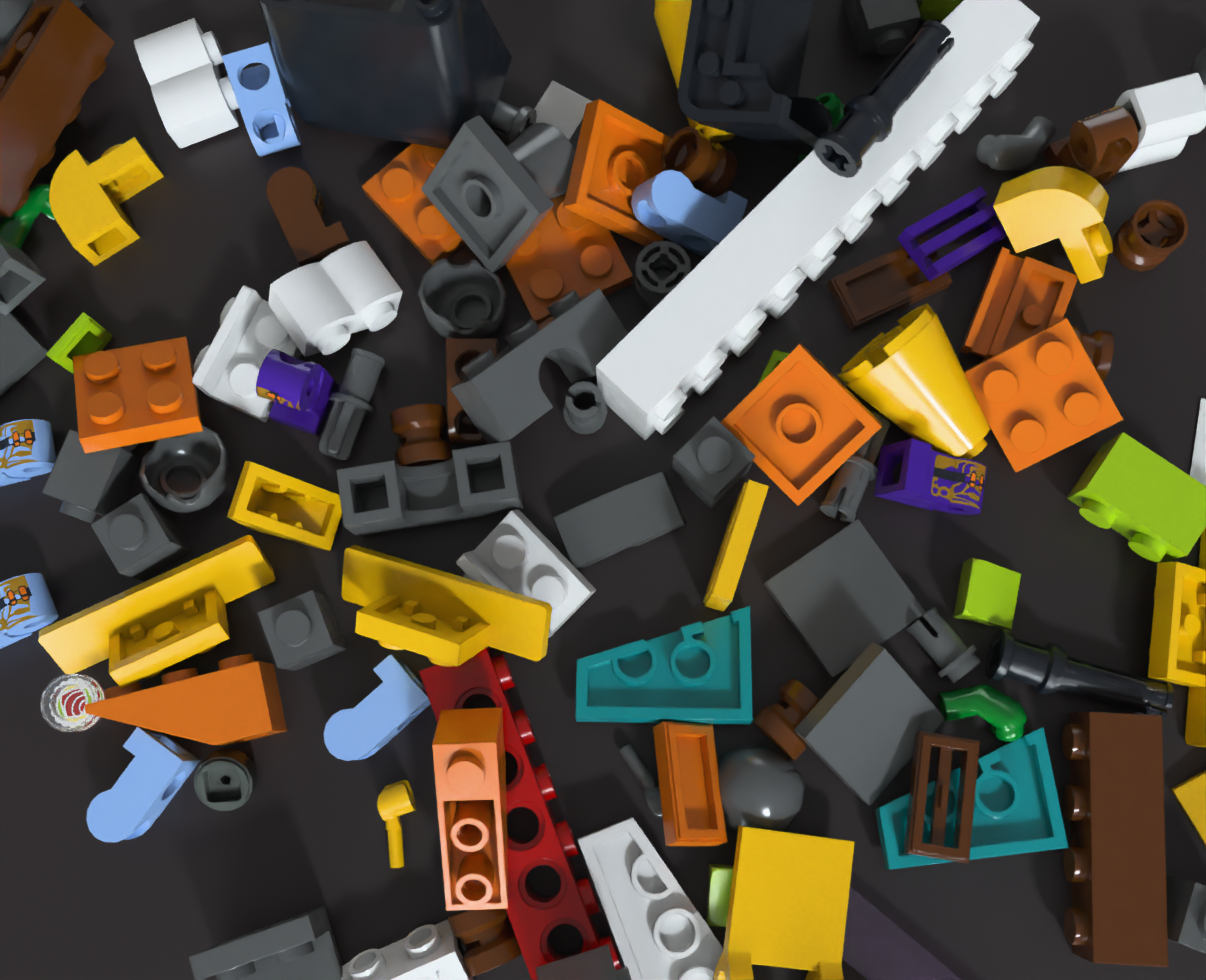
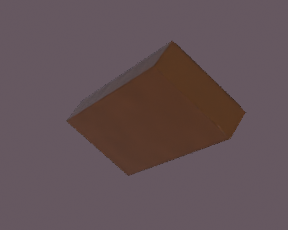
(883, 287)

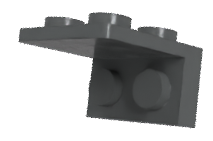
(285, 950)

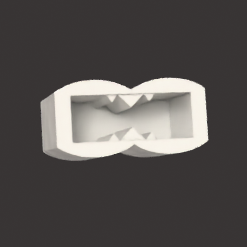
(187, 82)
(1164, 117)
(335, 298)

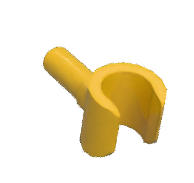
(392, 803)

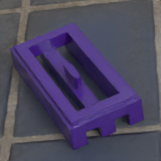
(981, 215)

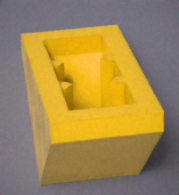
(285, 507)

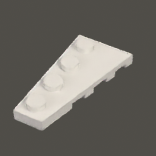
(646, 908)

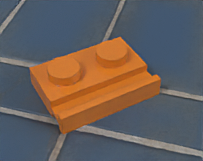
(1017, 303)

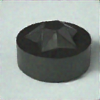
(225, 779)

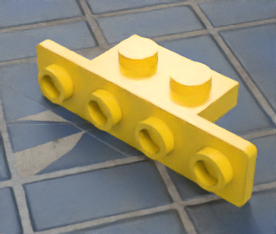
(439, 611)
(160, 618)
(1179, 636)

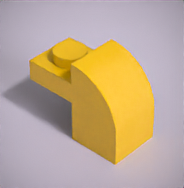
(89, 195)
(1058, 205)

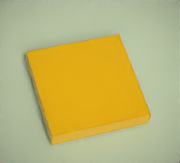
(735, 546)

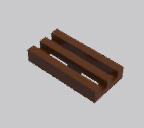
(965, 802)

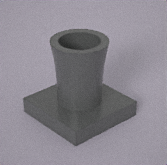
(499, 191)

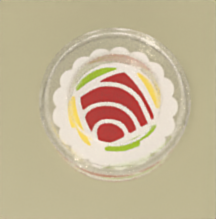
(65, 700)

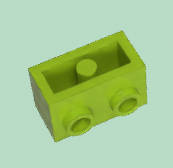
(1142, 499)

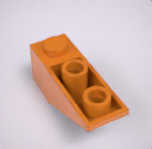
(211, 708)
(472, 807)

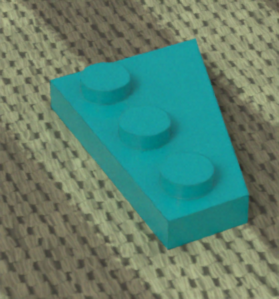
(678, 677)
(1012, 807)

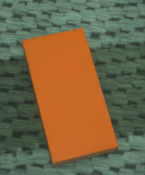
(689, 784)

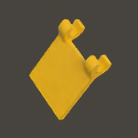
(787, 904)

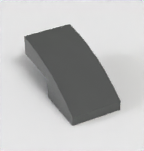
(620, 520)

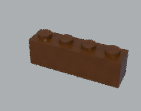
(41, 88)
(1116, 839)

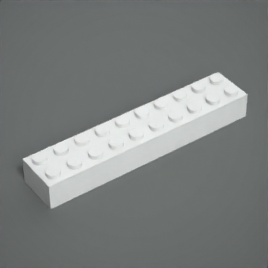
(801, 226)

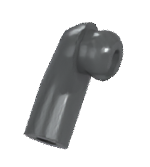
(1016, 151)

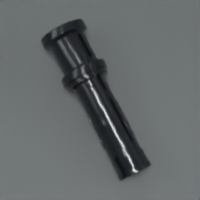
(870, 115)
(1052, 670)

